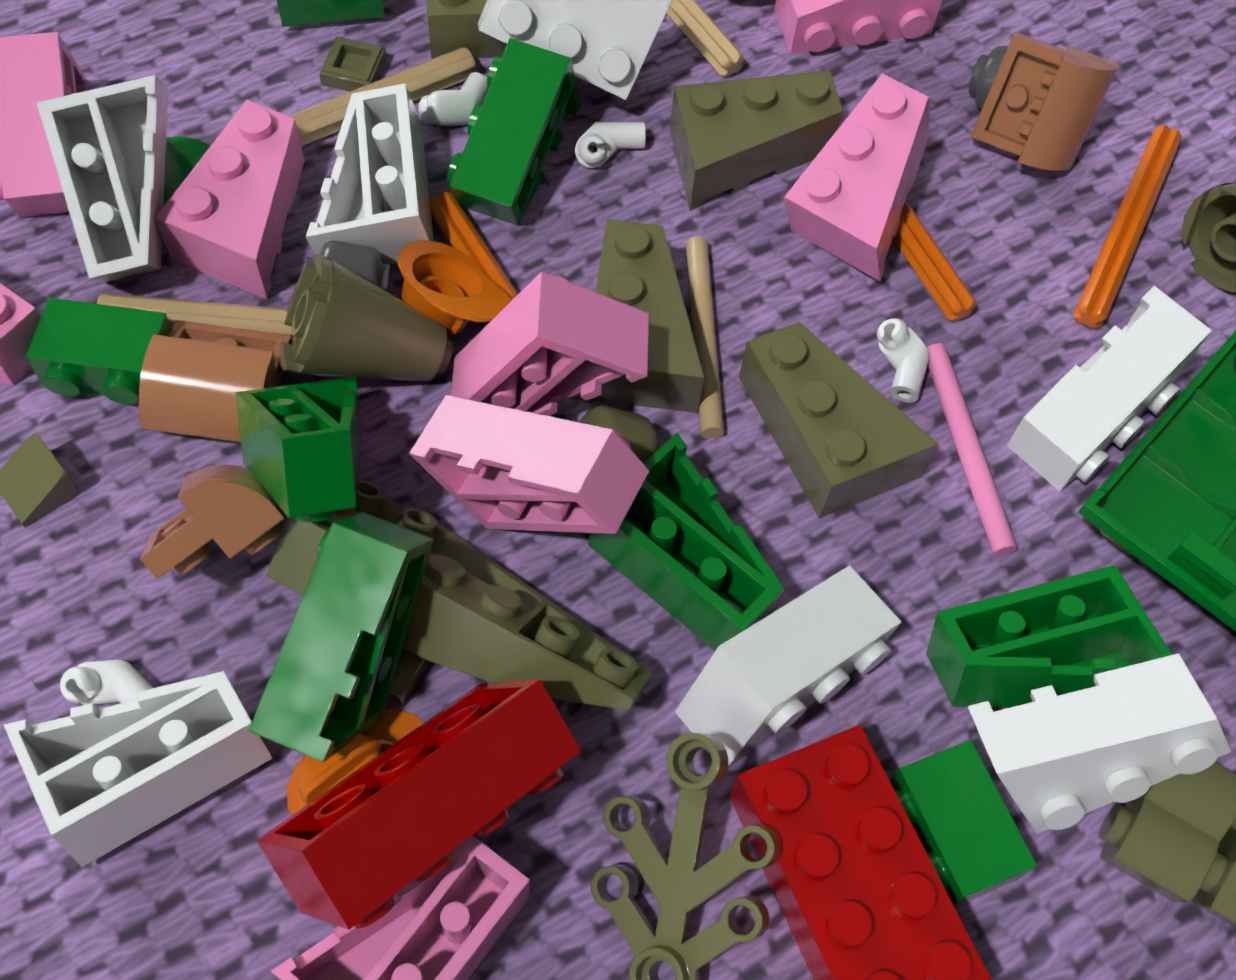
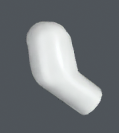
(454, 106)
(606, 138)
(906, 355)
(102, 683)

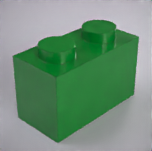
(93, 348)
(962, 822)

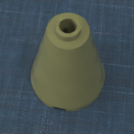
(1211, 233)
(358, 329)

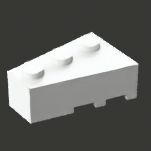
(1100, 741)

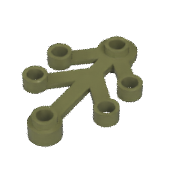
(677, 881)

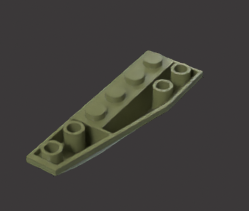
(478, 613)

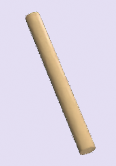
(704, 336)

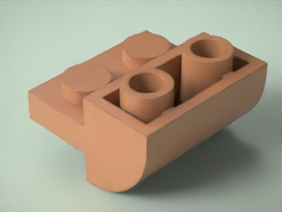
(1044, 102)
(195, 374)
(221, 506)

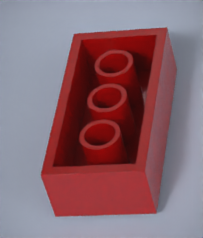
(419, 802)
(853, 867)

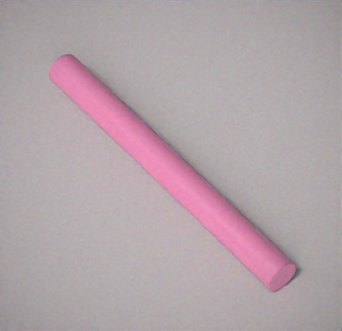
(970, 452)

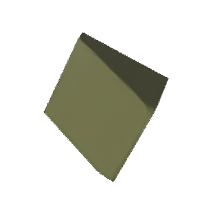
(34, 481)

